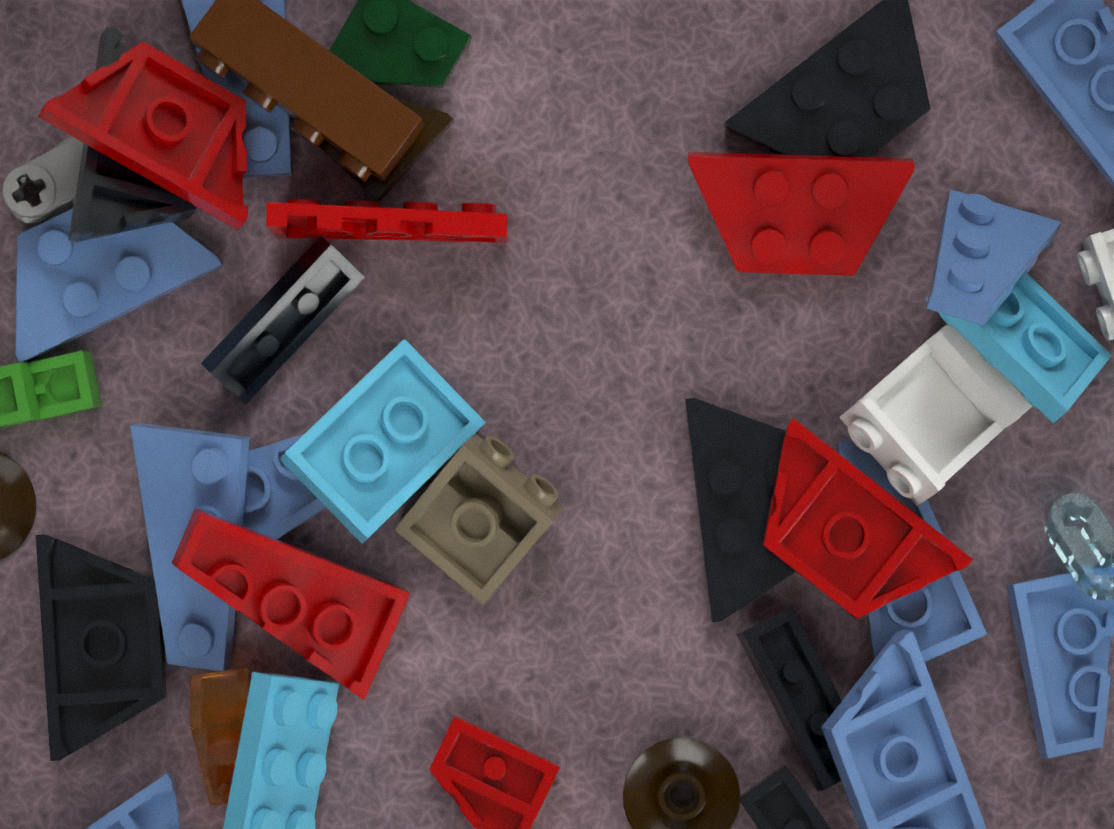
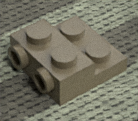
(480, 516)

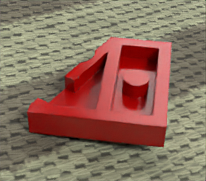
(491, 777)

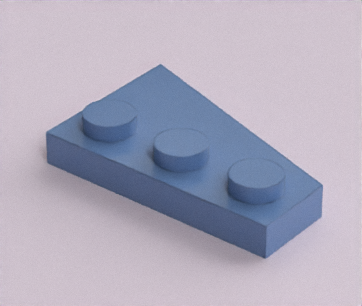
(983, 254)

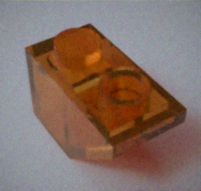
(216, 725)

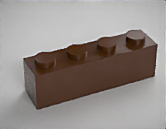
(308, 84)

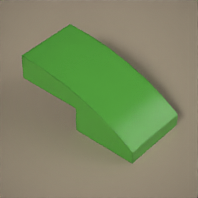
(48, 388)

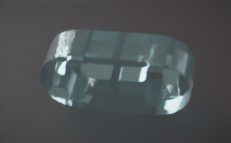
(1083, 549)

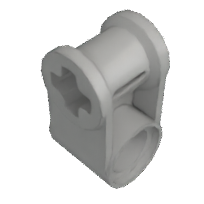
(54, 170)

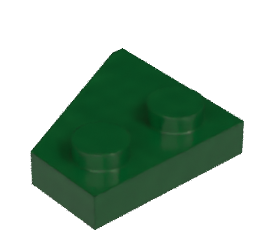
(400, 44)

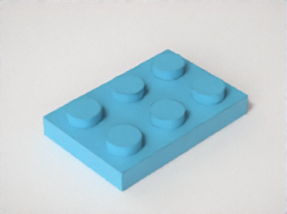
(1037, 347)
(382, 441)
(281, 752)

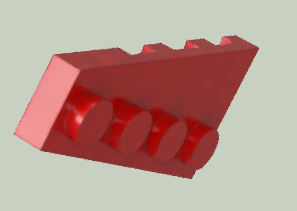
(369, 222)
(306, 601)

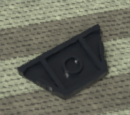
(846, 94)
(109, 194)
(734, 485)
(97, 644)

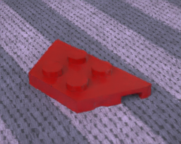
(163, 127)
(799, 208)
(849, 530)

